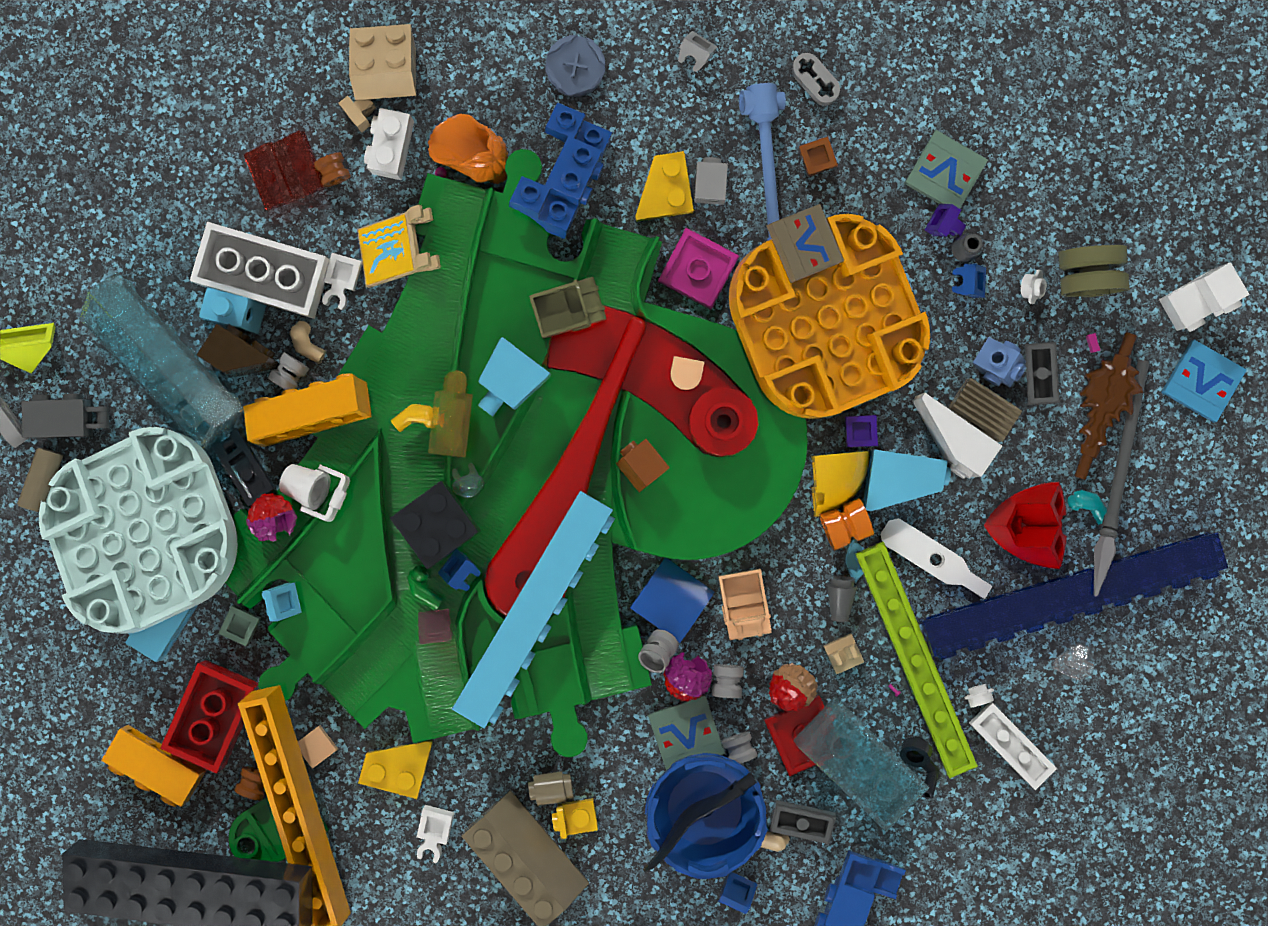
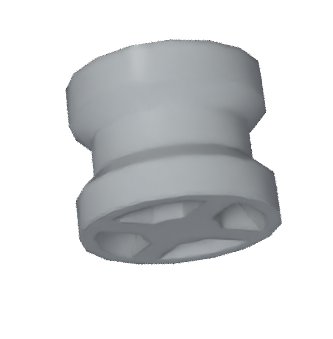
(740, 747)

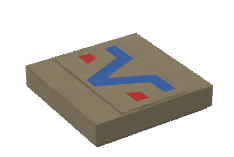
(805, 243)

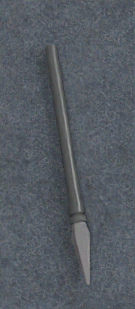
(1105, 547)

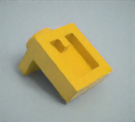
(575, 817)

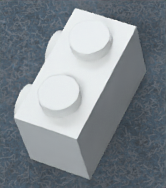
(390, 143)

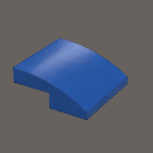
(672, 599)

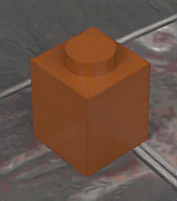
(641, 464)

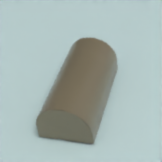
(42, 469)

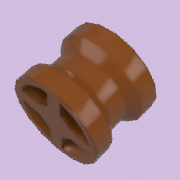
(332, 169)
(250, 784)

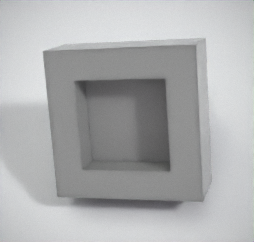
(698, 47)

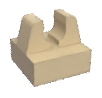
(358, 111)
(843, 653)

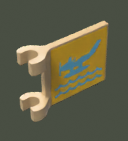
(391, 247)

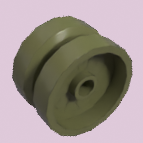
(1094, 273)

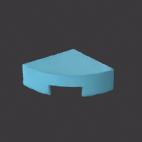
(851, 561)

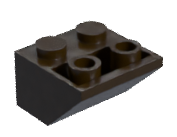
(233, 355)

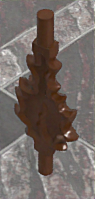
(1108, 394)

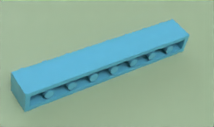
(532, 610)

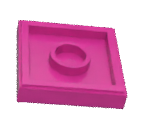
(698, 268)

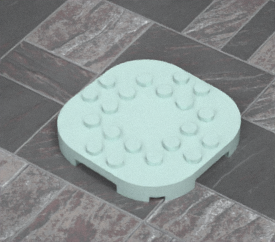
(139, 531)

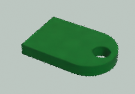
(260, 826)

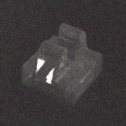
(1074, 663)

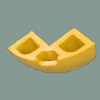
(837, 479)

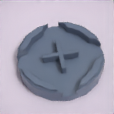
(575, 66)

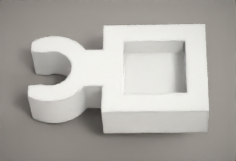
(342, 275)
(435, 829)

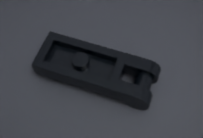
(243, 467)

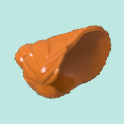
(469, 149)

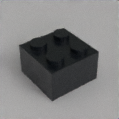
(435, 524)

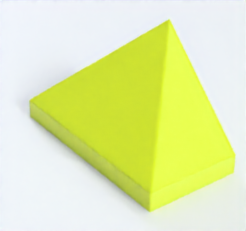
(26, 345)

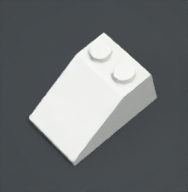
(958, 441)

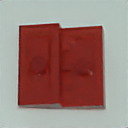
(284, 170)

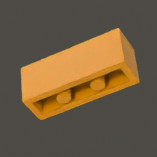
(152, 767)

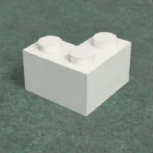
(1213, 292)

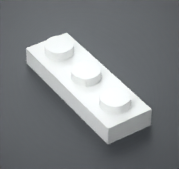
(1012, 745)

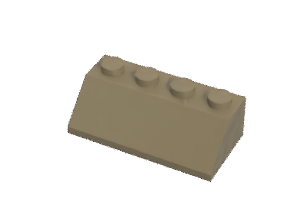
(525, 859)

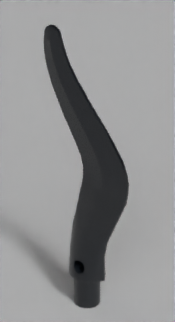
(697, 811)

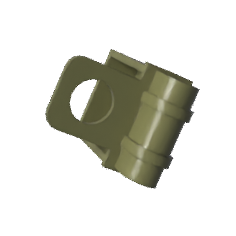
(568, 307)

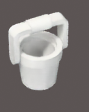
(312, 487)

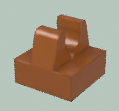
(817, 156)

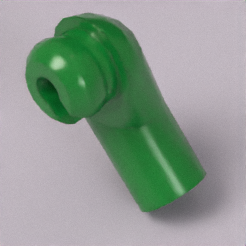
(419, 589)

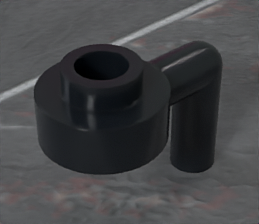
(917, 753)

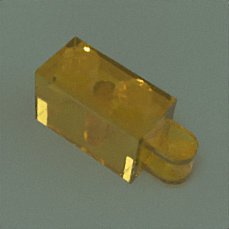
(451, 417)

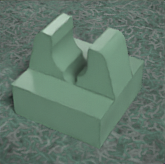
(239, 625)

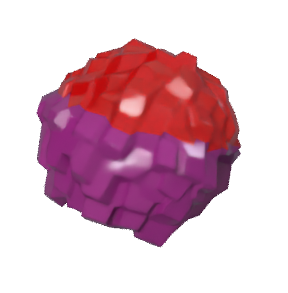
(270, 515)
(687, 678)

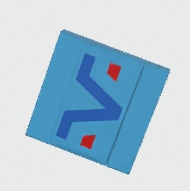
(1204, 381)

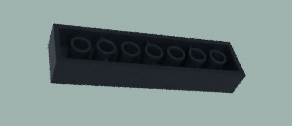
(184, 887)

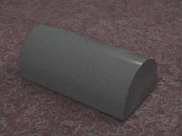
(1042, 373)
(802, 821)

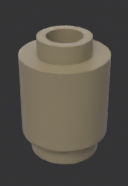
(551, 788)

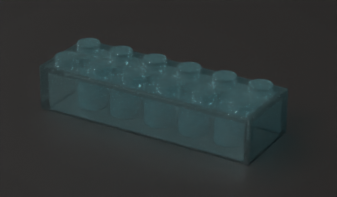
(160, 361)

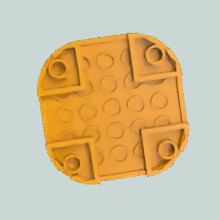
(833, 333)

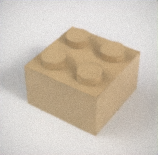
(382, 62)

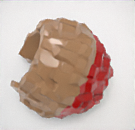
(792, 687)

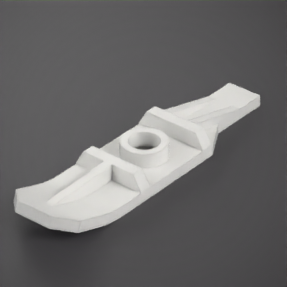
(919, 548)

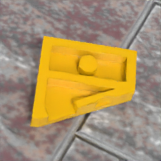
(666, 189)

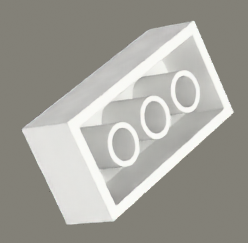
(260, 270)

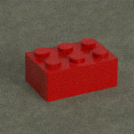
(208, 717)

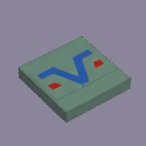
(946, 170)
(685, 730)

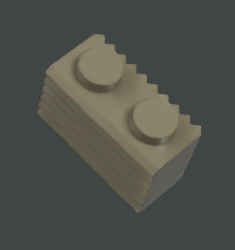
(985, 410)

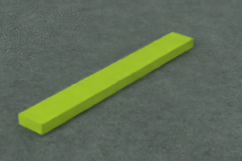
(916, 659)

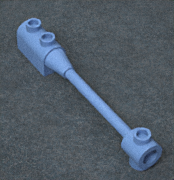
(763, 106)

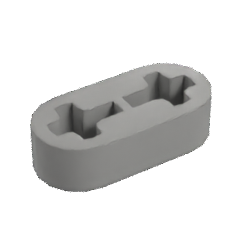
(810, 84)
(10, 426)

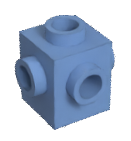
(1000, 362)

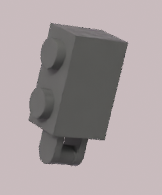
(61, 417)

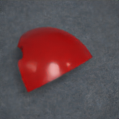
(1032, 525)

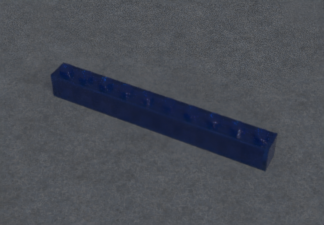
(1072, 594)

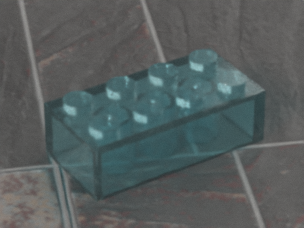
(860, 764)

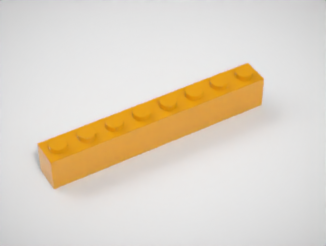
(293, 800)

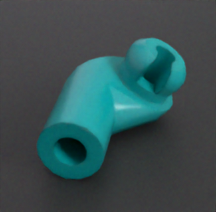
(1088, 501)

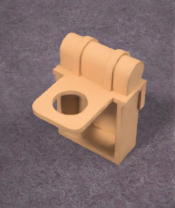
(744, 604)

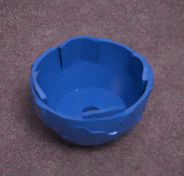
(718, 840)

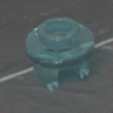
(467, 485)

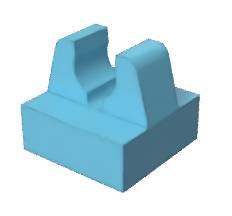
(281, 602)

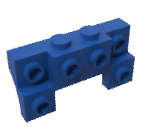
(569, 181)
(853, 890)

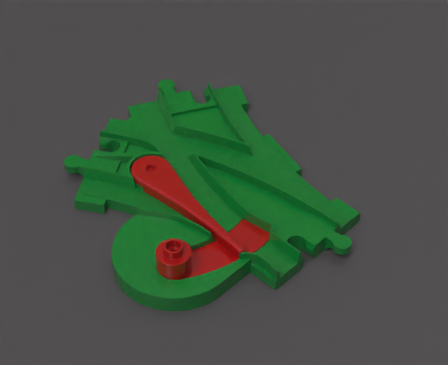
(350, 574)

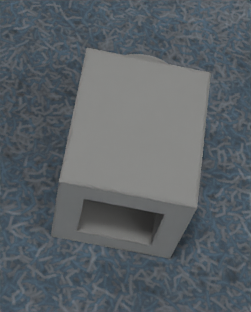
(711, 181)

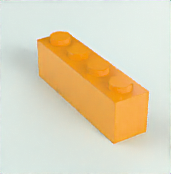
(307, 410)

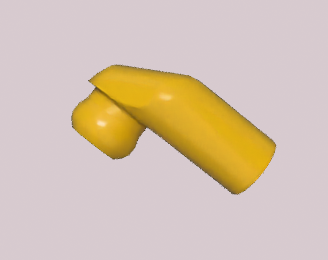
(413, 413)

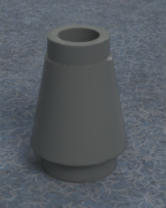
(962, 251)
(841, 597)

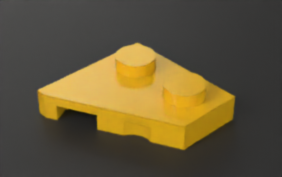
(397, 768)

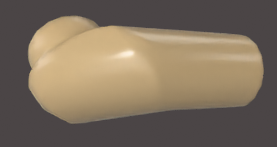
(775, 841)

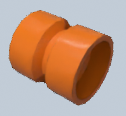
(849, 523)

